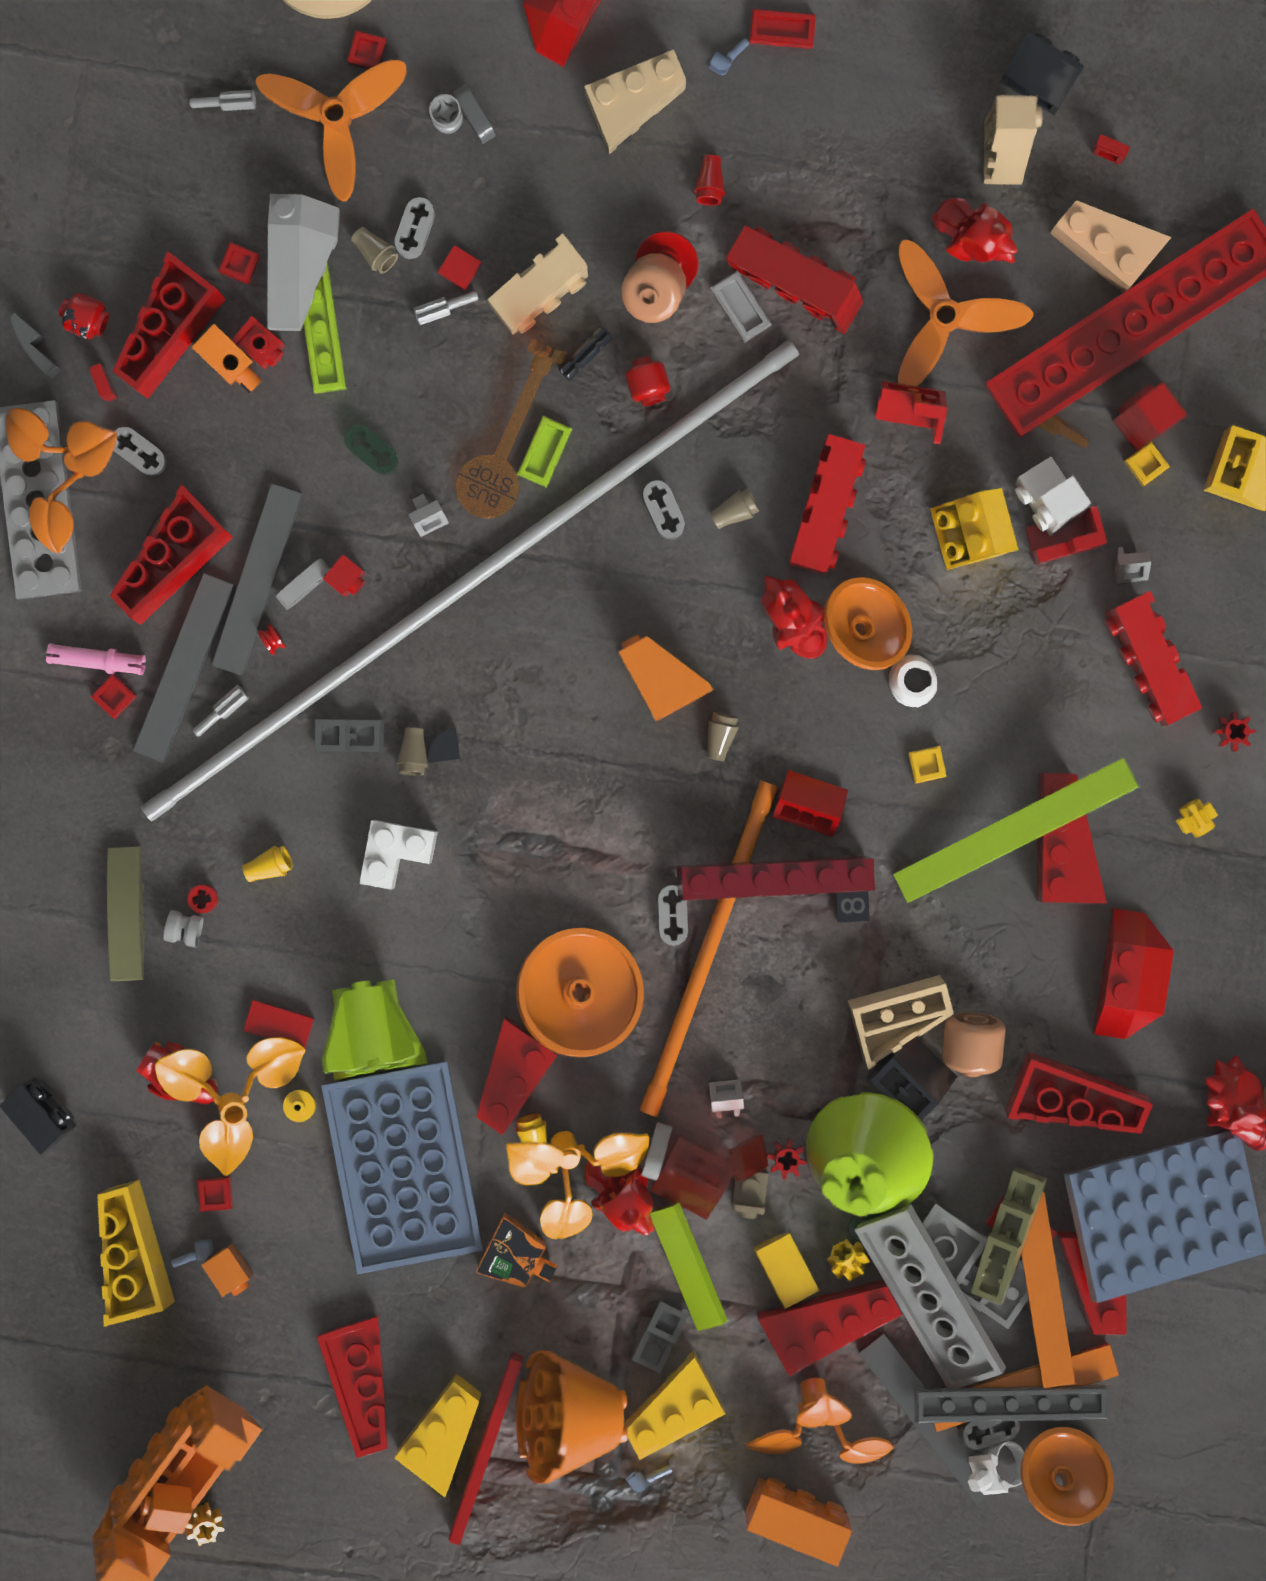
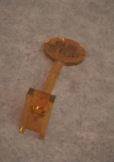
(488, 483)

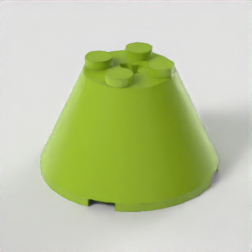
(869, 1153)

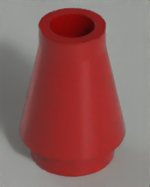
(710, 183)

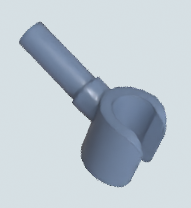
(720, 64)
(203, 1250)
(640, 1482)

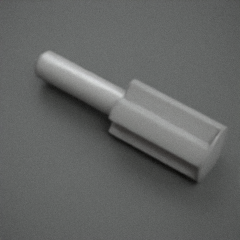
(228, 100)
(440, 307)
(223, 708)

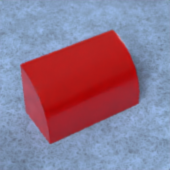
(810, 803)

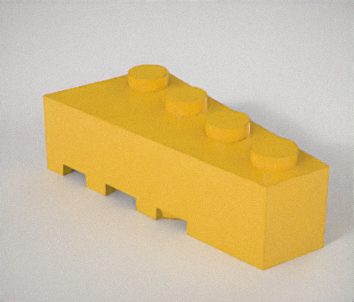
(130, 1256)

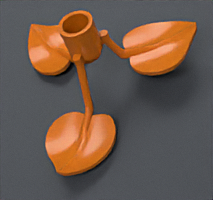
(86, 455)
(817, 1410)

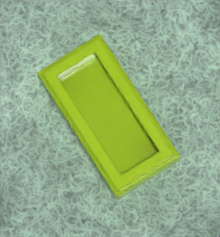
(544, 451)

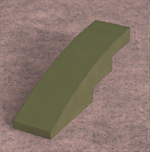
(125, 914)
(1008, 1235)

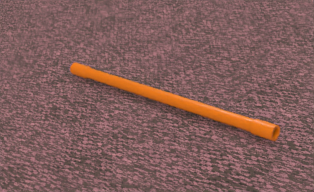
(658, 1086)

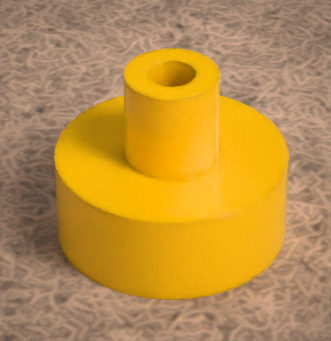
(305, 1100)

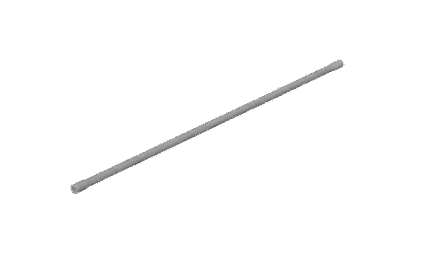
(771, 363)

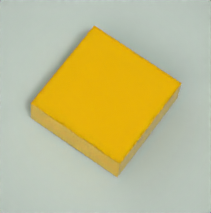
(1146, 464)
(927, 764)

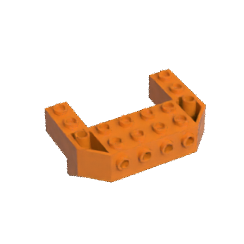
(190, 1451)

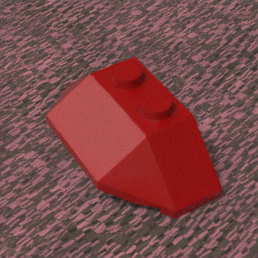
(558, 25)
(1132, 975)

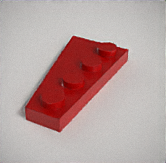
(356, 1373)

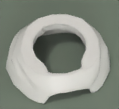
(897, 685)

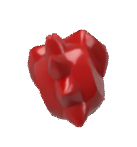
(976, 233)
(794, 618)
(1237, 1102)
(622, 1199)

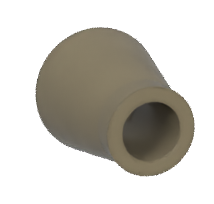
(376, 251)
(735, 509)
(721, 733)
(412, 755)

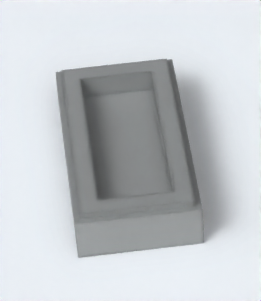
(740, 306)

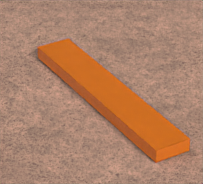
(1046, 1302)
(1088, 1366)

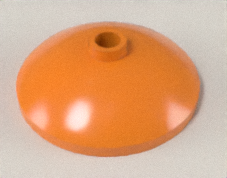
(877, 615)
(1080, 1465)

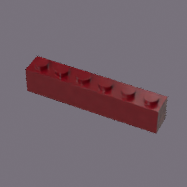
(775, 878)

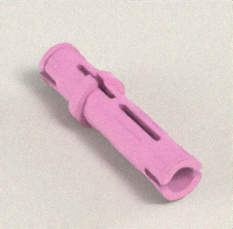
(97, 659)

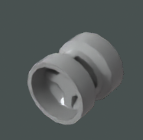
(442, 108)
(183, 928)

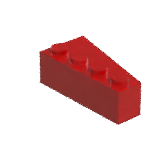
(167, 325)
(1148, 415)
(170, 556)
(1152, 659)
(1066, 1095)
(826, 1323)

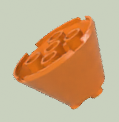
(565, 1417)

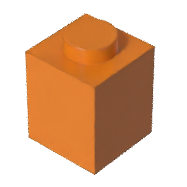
(228, 1271)
(167, 1508)

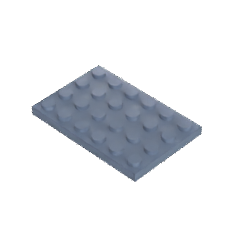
(402, 1167)
(1164, 1214)

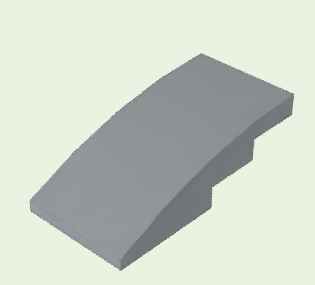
(962, 1251)

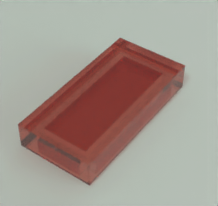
(748, 1158)

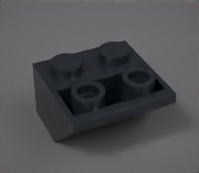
(1042, 72)
(913, 1077)
(38, 1114)

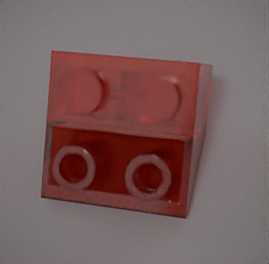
(693, 1176)

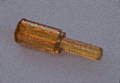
(1055, 425)

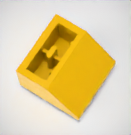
(1240, 468)
(974, 528)

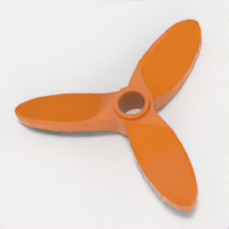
(355, 100)
(974, 315)

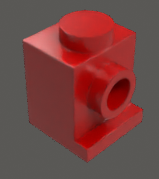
(249, 334)

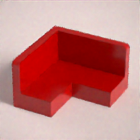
(913, 407)
(1077, 537)

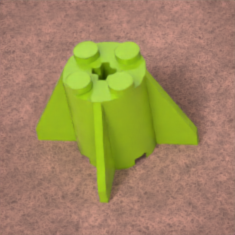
(369, 1032)

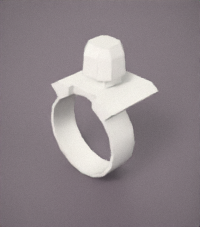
(985, 1476)

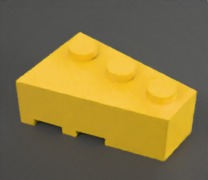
(675, 1409)
(439, 1436)

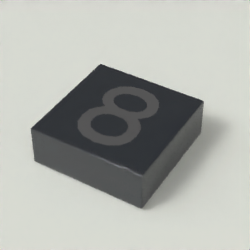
(852, 906)

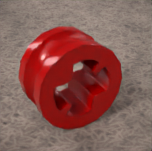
(271, 639)
(196, 892)

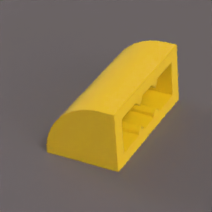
(785, 1269)

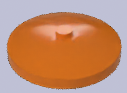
(579, 992)

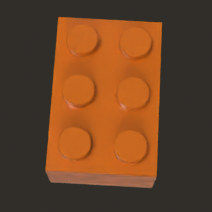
(798, 1520)

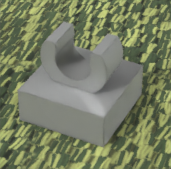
(427, 516)
(1132, 566)
(726, 1097)

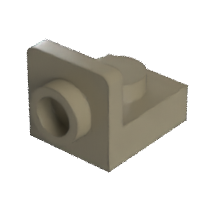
(750, 1195)

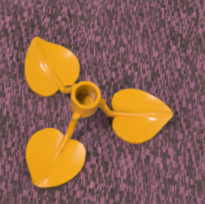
(228, 1140)
(533, 1162)

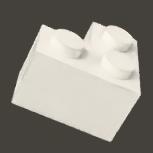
(1051, 496)
(389, 844)

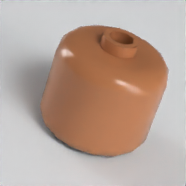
(653, 288)
(973, 1043)

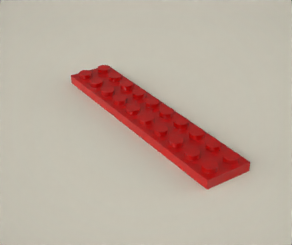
(1132, 325)

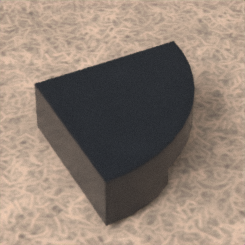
(444, 747)

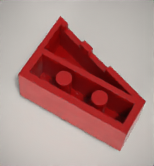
(513, 1075)
(1102, 1317)

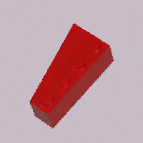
(796, 277)
(827, 503)
(1067, 855)

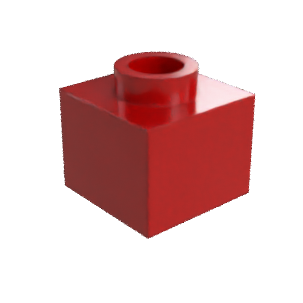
(345, 577)

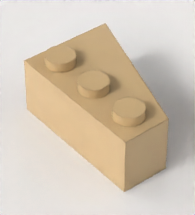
(1009, 138)
(898, 1015)

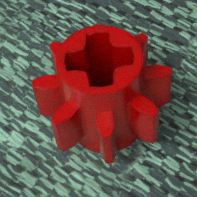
(1243, 731)
(792, 1165)

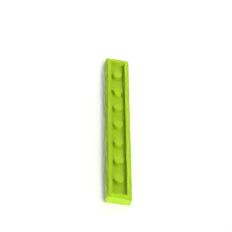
(1016, 830)

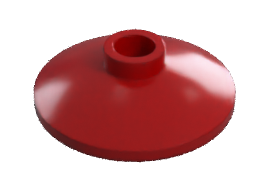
(676, 246)

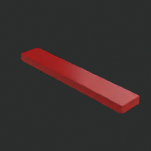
(485, 1448)

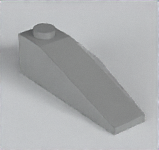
(299, 246)

